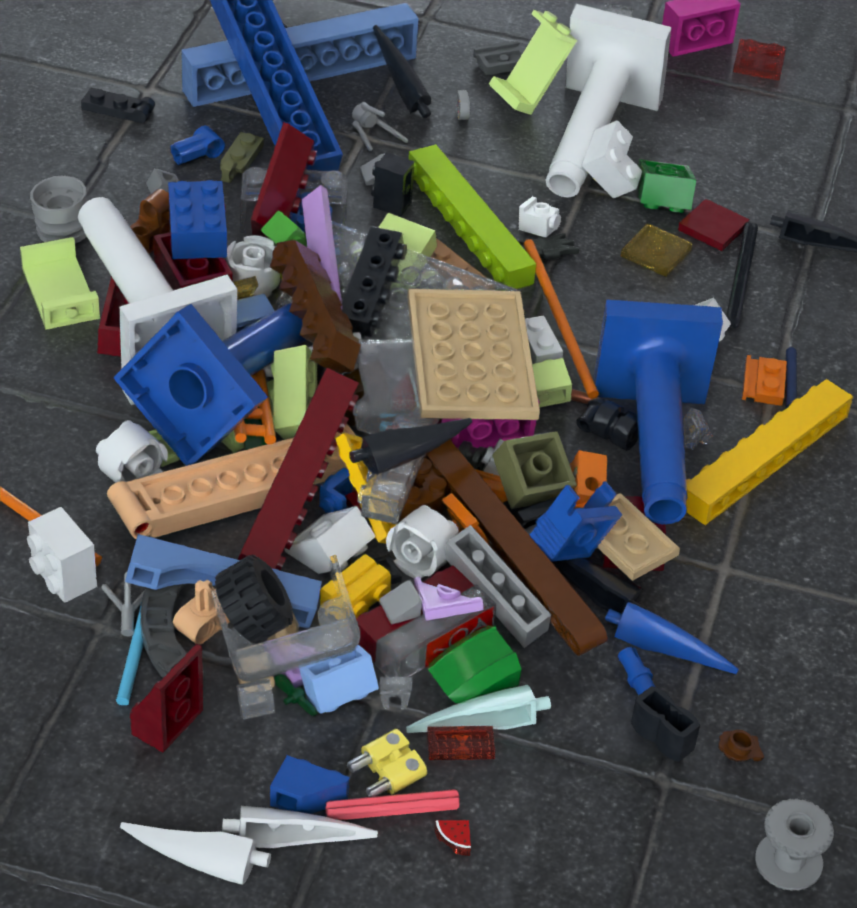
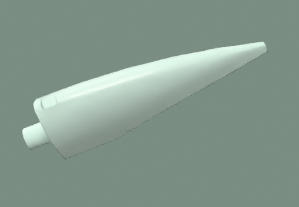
(498, 709)

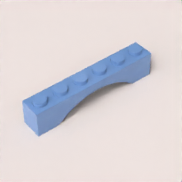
(165, 564)

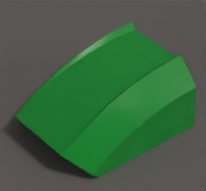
(476, 666)

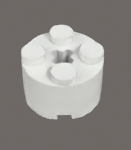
(252, 259)
(130, 453)
(421, 542)

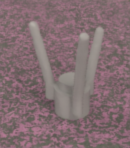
(366, 117)

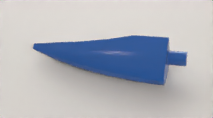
(661, 636)

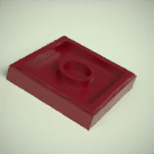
(713, 224)

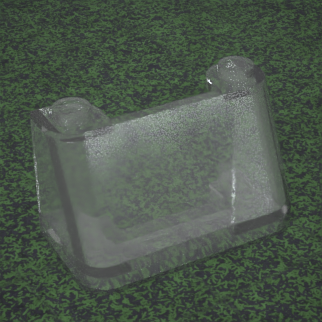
(388, 383)

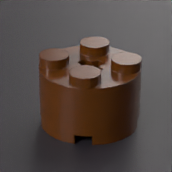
(427, 490)

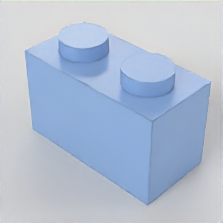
(339, 680)

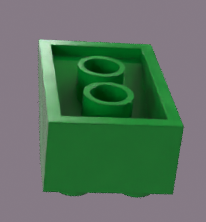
(666, 185)

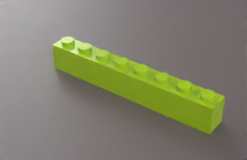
(472, 218)

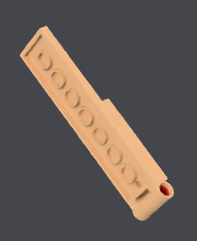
(205, 489)

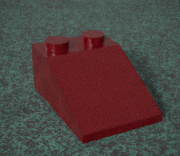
(171, 703)

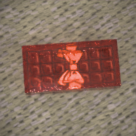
(460, 742)

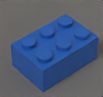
(197, 219)

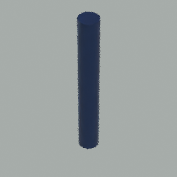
(791, 375)

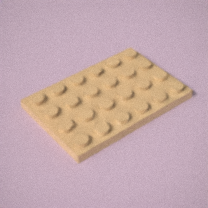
(472, 355)

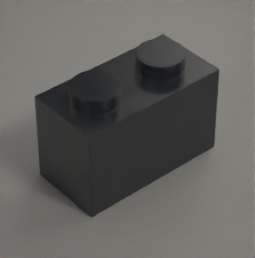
(393, 184)

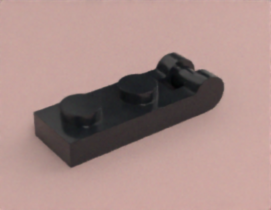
(117, 105)

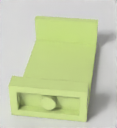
(536, 65)
(58, 283)

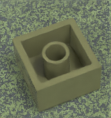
(533, 469)

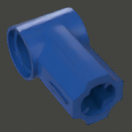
(202, 143)

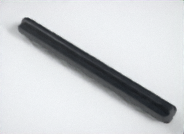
(742, 274)

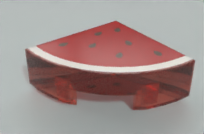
(454, 834)

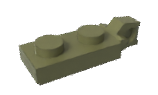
(240, 155)

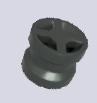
(473, 454)

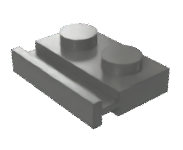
(498, 57)

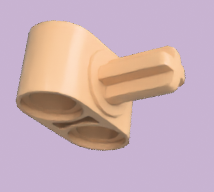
(198, 616)

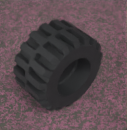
(254, 599)

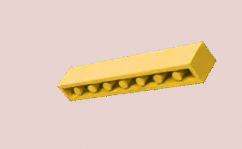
(766, 450)

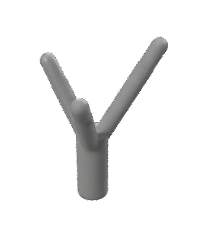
(127, 609)

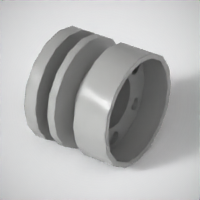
(57, 206)

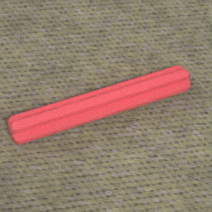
(393, 805)

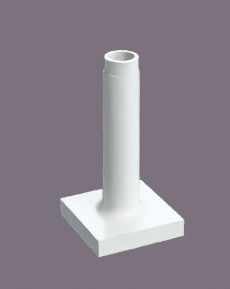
(610, 64)
(145, 287)

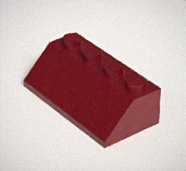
(284, 177)

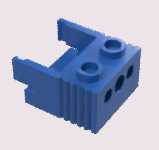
(572, 531)

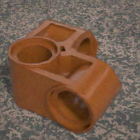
(152, 219)

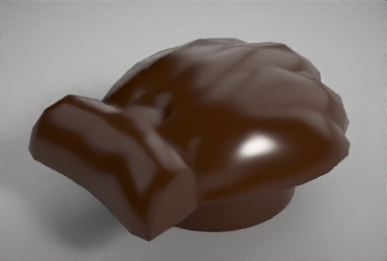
(740, 746)

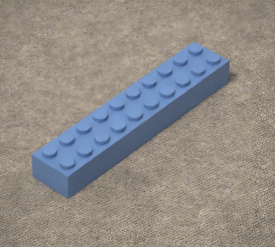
(322, 46)

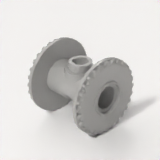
(794, 844)

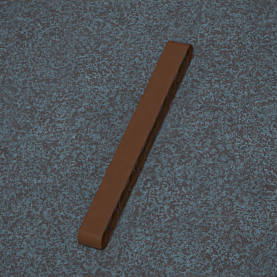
(519, 551)

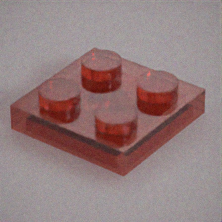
(759, 59)

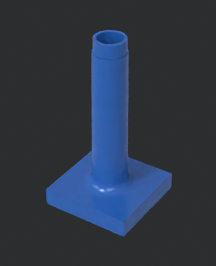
(660, 360)
(202, 386)

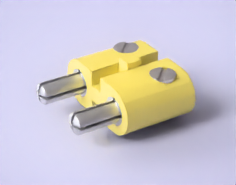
(392, 761)

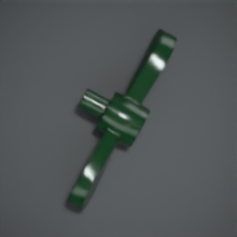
(295, 695)

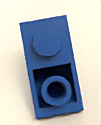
(306, 787)

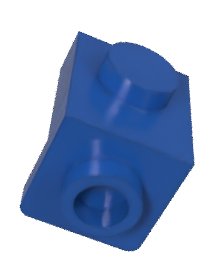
(334, 491)

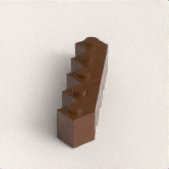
(317, 305)

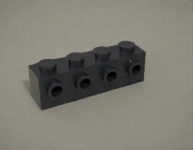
(372, 279)

